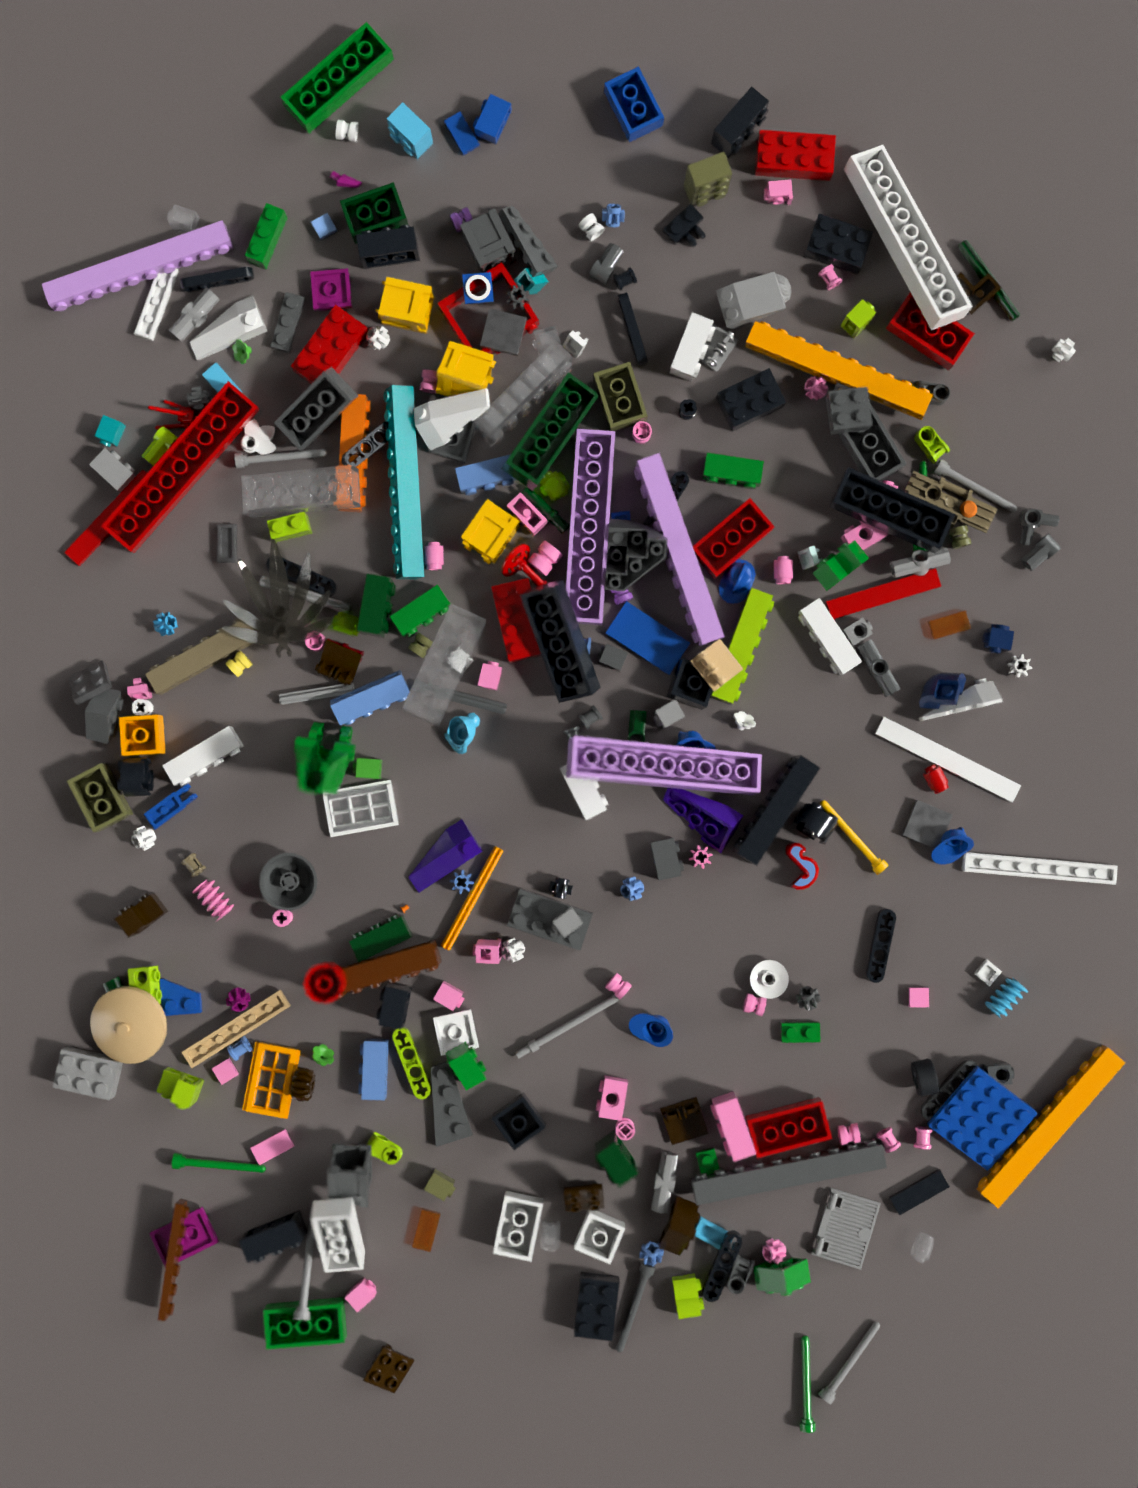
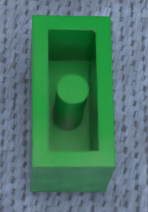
(466, 1066)

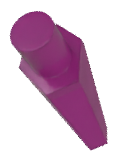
(345, 181)

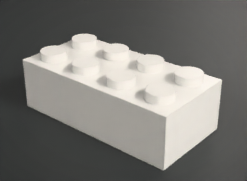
(338, 1235)

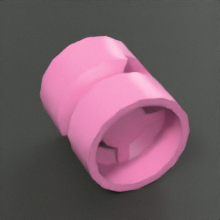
(544, 558)

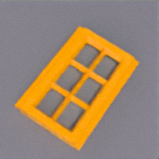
(270, 1080)

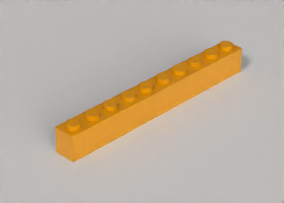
(834, 369)
(1050, 1125)

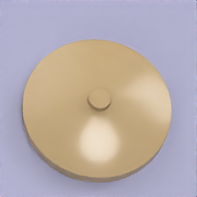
(128, 1025)

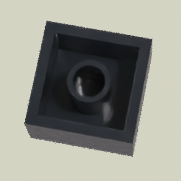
(689, 686)
(394, 1005)
(519, 1121)

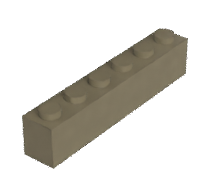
(196, 659)

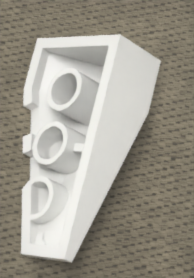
(973, 697)

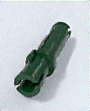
(549, 513)

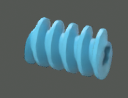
(1006, 997)

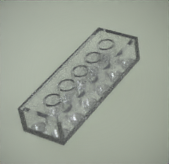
(524, 393)
(300, 491)
(444, 665)

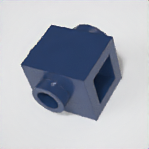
(998, 638)

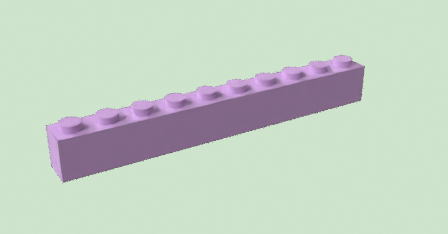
(137, 266)

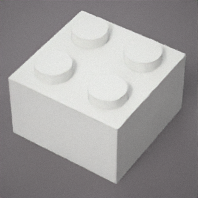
(599, 1236)

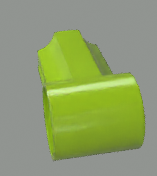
(161, 443)

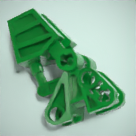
(320, 768)

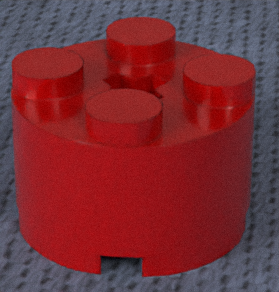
(336, 985)

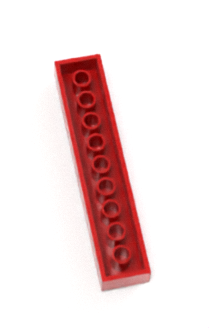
(180, 467)

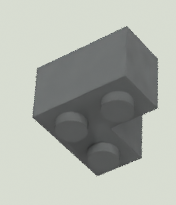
(102, 714)

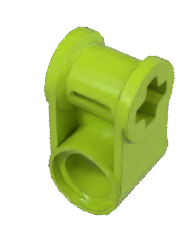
(932, 444)
(383, 1147)

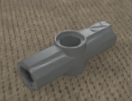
(884, 679)

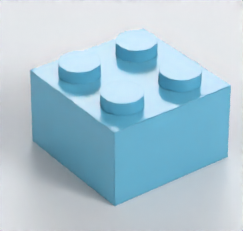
(409, 131)

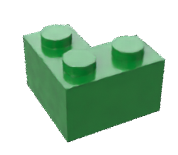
(838, 566)
(782, 1277)

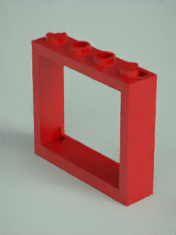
(475, 286)

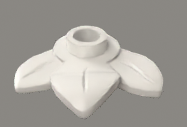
(260, 436)

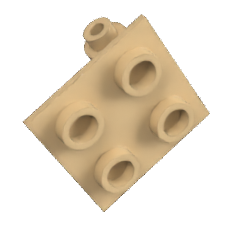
(716, 665)

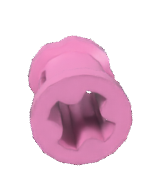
(830, 277)
(278, 922)
(887, 1133)
(923, 1137)

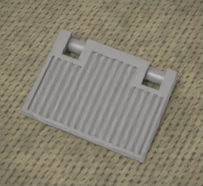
(846, 1228)

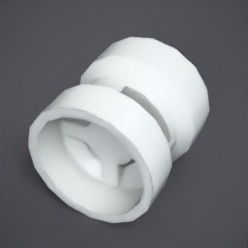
(346, 130)
(591, 227)

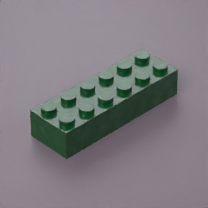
(550, 431)

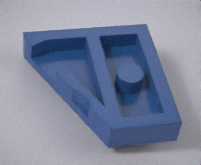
(178, 999)

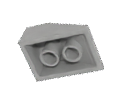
(750, 300)

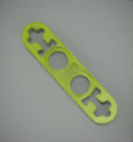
(413, 1062)

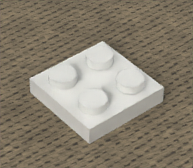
(455, 1029)

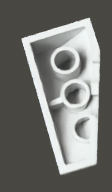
(238, 322)
(446, 416)

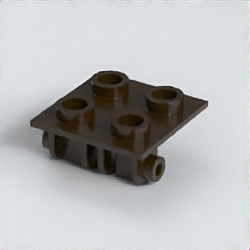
(338, 663)
(684, 1120)
(388, 1369)

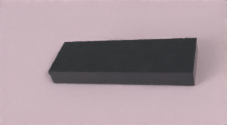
(919, 1192)

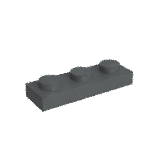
(287, 322)

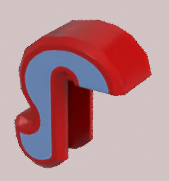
(805, 864)

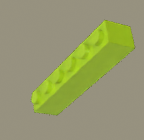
(744, 640)

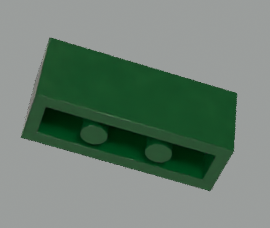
(380, 937)

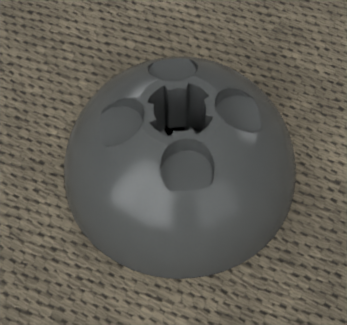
(279, 885)

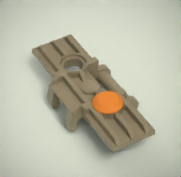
(969, 511)

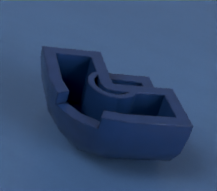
(942, 689)

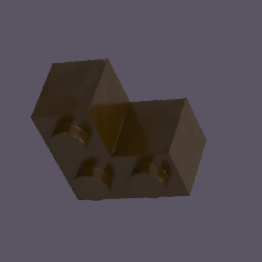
(981, 292)
(139, 917)
(680, 1226)

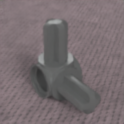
(1039, 519)

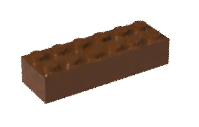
(390, 967)

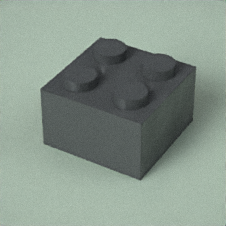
(848, 410)

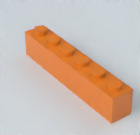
(353, 429)

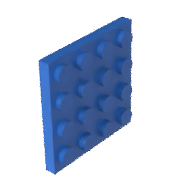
(982, 1118)

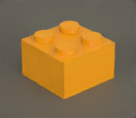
(142, 735)

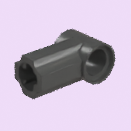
(604, 267)
(1043, 550)

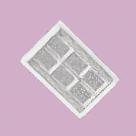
(361, 808)

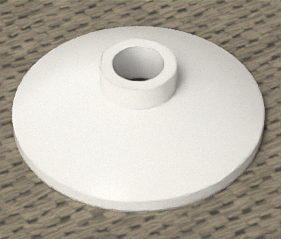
(776, 985)

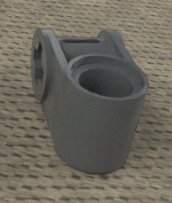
(933, 388)
(741, 1270)

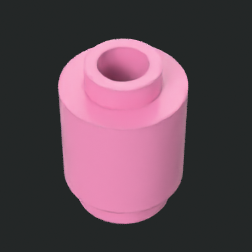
(433, 556)
(783, 570)

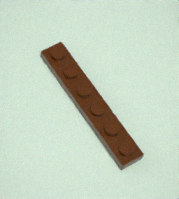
(172, 1267)

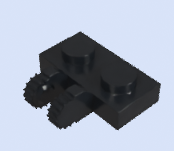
(683, 224)

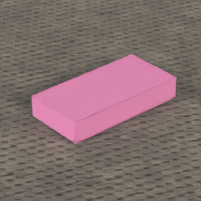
(272, 1147)

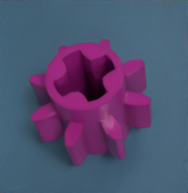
(238, 999)

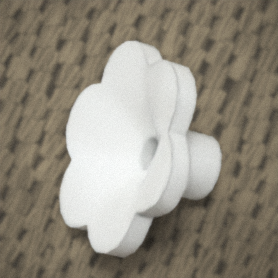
(744, 720)

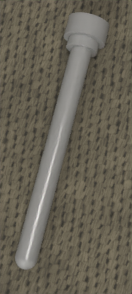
(243, 460)
(943, 468)
(302, 1311)
(828, 1393)

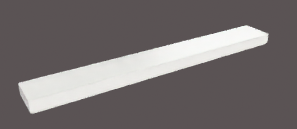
(947, 759)
(1039, 868)

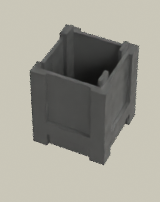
(488, 241)
(350, 1173)

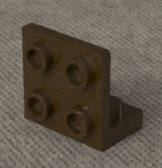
(583, 1198)

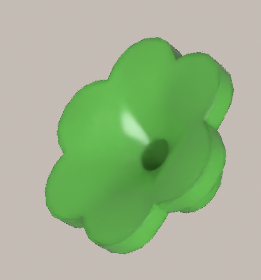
(241, 351)
(323, 1055)

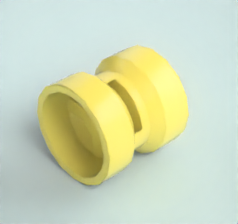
(239, 663)

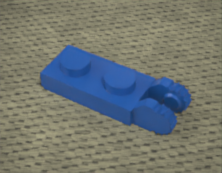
(169, 807)

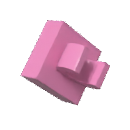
(139, 690)

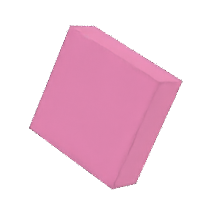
(918, 996)
(225, 1071)

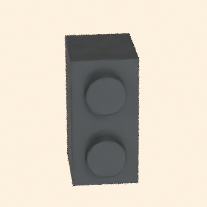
(666, 858)

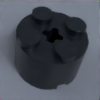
(135, 777)
(815, 822)

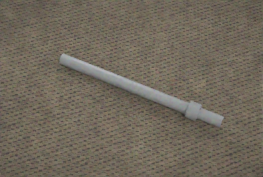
(534, 1045)

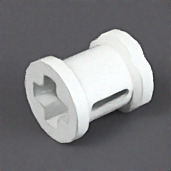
(136, 707)

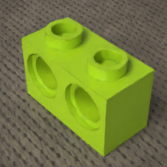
(150, 985)

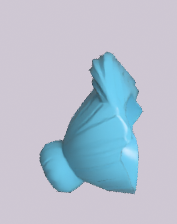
(462, 731)

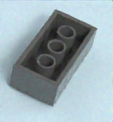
(316, 409)
(874, 450)
(536, 913)

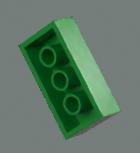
(324, 1326)

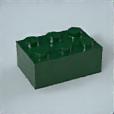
(374, 210)
(376, 605)
(616, 1159)

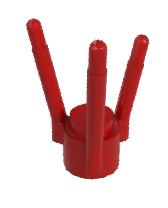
(185, 415)

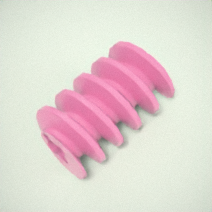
(213, 899)

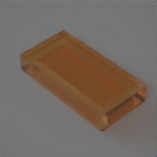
(949, 625)
(426, 1230)

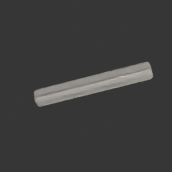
(315, 693)

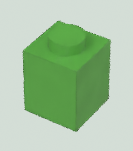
(367, 768)

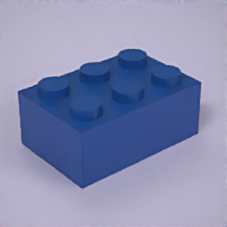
(633, 104)

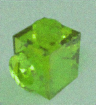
(554, 485)
(346, 624)

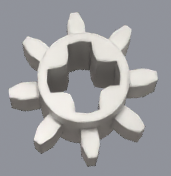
(377, 337)
(1063, 350)
(1013, 666)
(143, 838)
(513, 950)

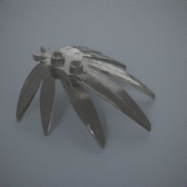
(281, 622)

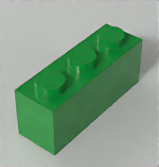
(266, 236)
(732, 470)
(421, 611)

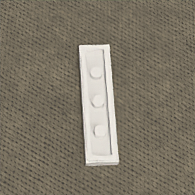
(155, 305)

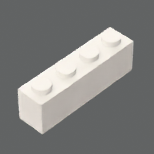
(829, 636)
(205, 754)

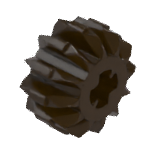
(303, 1084)

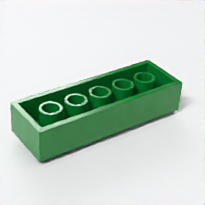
(337, 77)

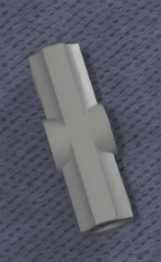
(194, 314)
(919, 562)
(664, 1182)

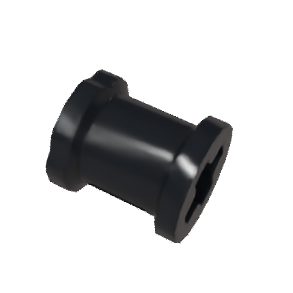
(625, 278)
(690, 414)

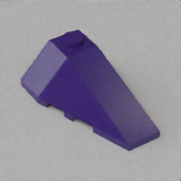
(710, 818)
(448, 853)

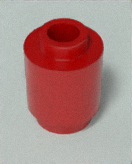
(935, 778)

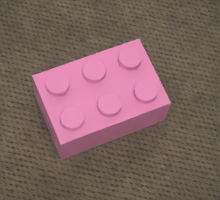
(732, 1126)

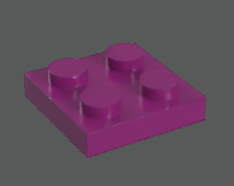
(331, 288)

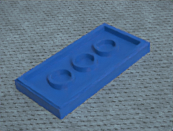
(647, 638)

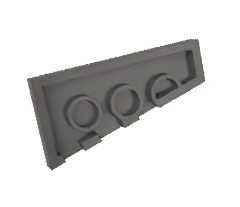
(531, 246)
(449, 1111)

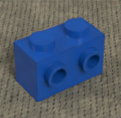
(492, 119)

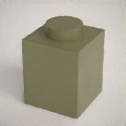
(440, 1185)

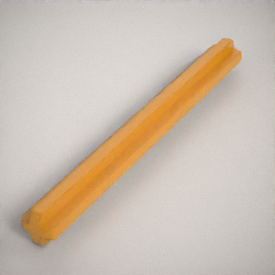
(472, 898)

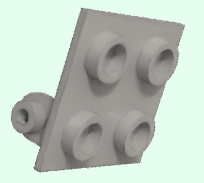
(719, 348)

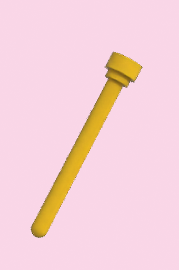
(877, 864)

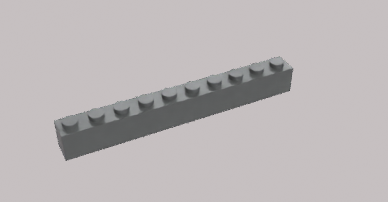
(788, 1172)

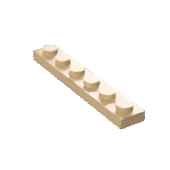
(236, 1029)

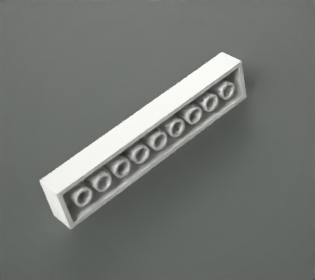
(907, 237)

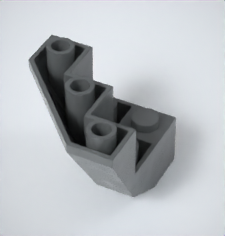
(631, 553)

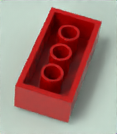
(795, 155)
(330, 345)
(941, 345)
(732, 538)
(514, 622)
(788, 1127)

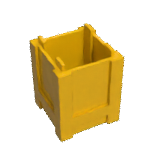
(406, 305)
(464, 370)
(490, 532)

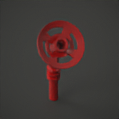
(520, 564)

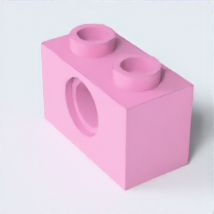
(527, 514)
(874, 535)
(614, 1109)

